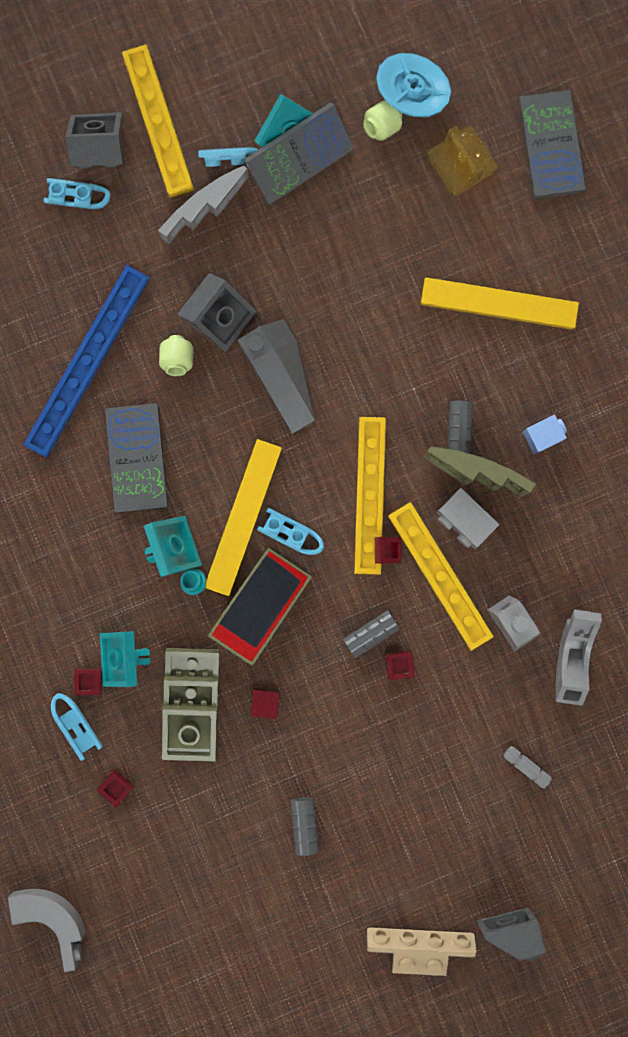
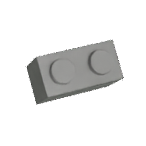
(466, 519)

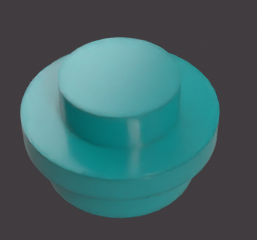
(193, 582)

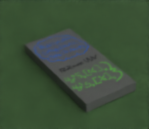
(551, 144)
(299, 153)
(136, 458)

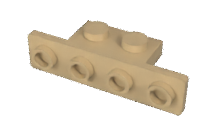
(419, 949)

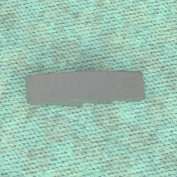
(210, 198)

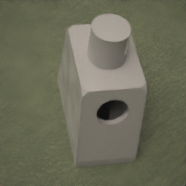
(514, 622)

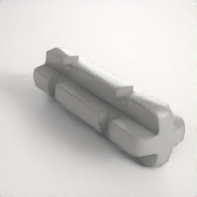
(527, 767)

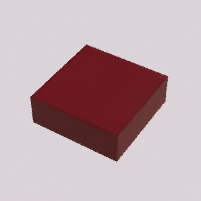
(388, 550)
(400, 665)
(88, 681)
(264, 704)
(115, 788)

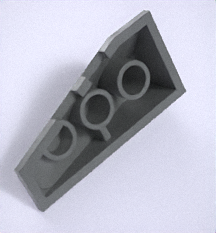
(278, 365)

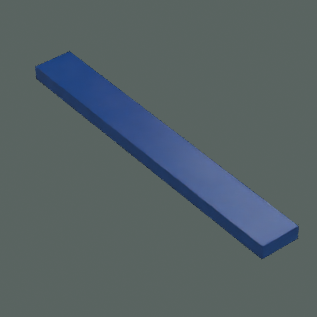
(86, 361)

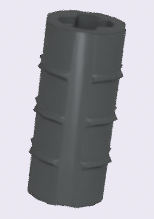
(460, 426)
(371, 634)
(304, 826)

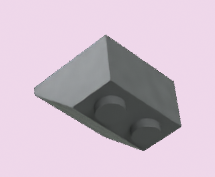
(95, 140)
(217, 311)
(514, 933)

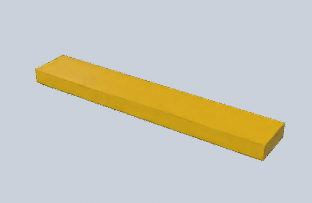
(158, 121)
(499, 303)
(369, 493)
(243, 517)
(440, 576)

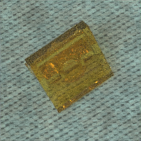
(462, 160)

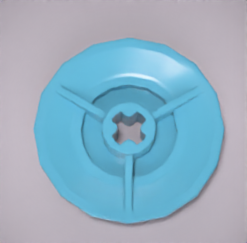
(413, 85)

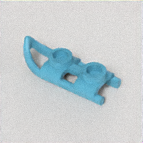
(236, 155)
(82, 194)
(296, 535)
(71, 720)

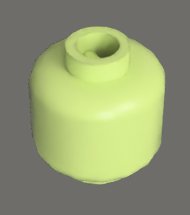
(382, 121)
(176, 355)

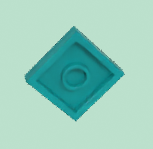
(282, 117)
(171, 546)
(120, 659)

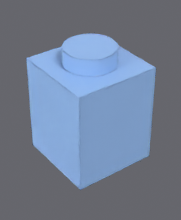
(545, 434)

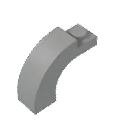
(574, 657)
(55, 912)

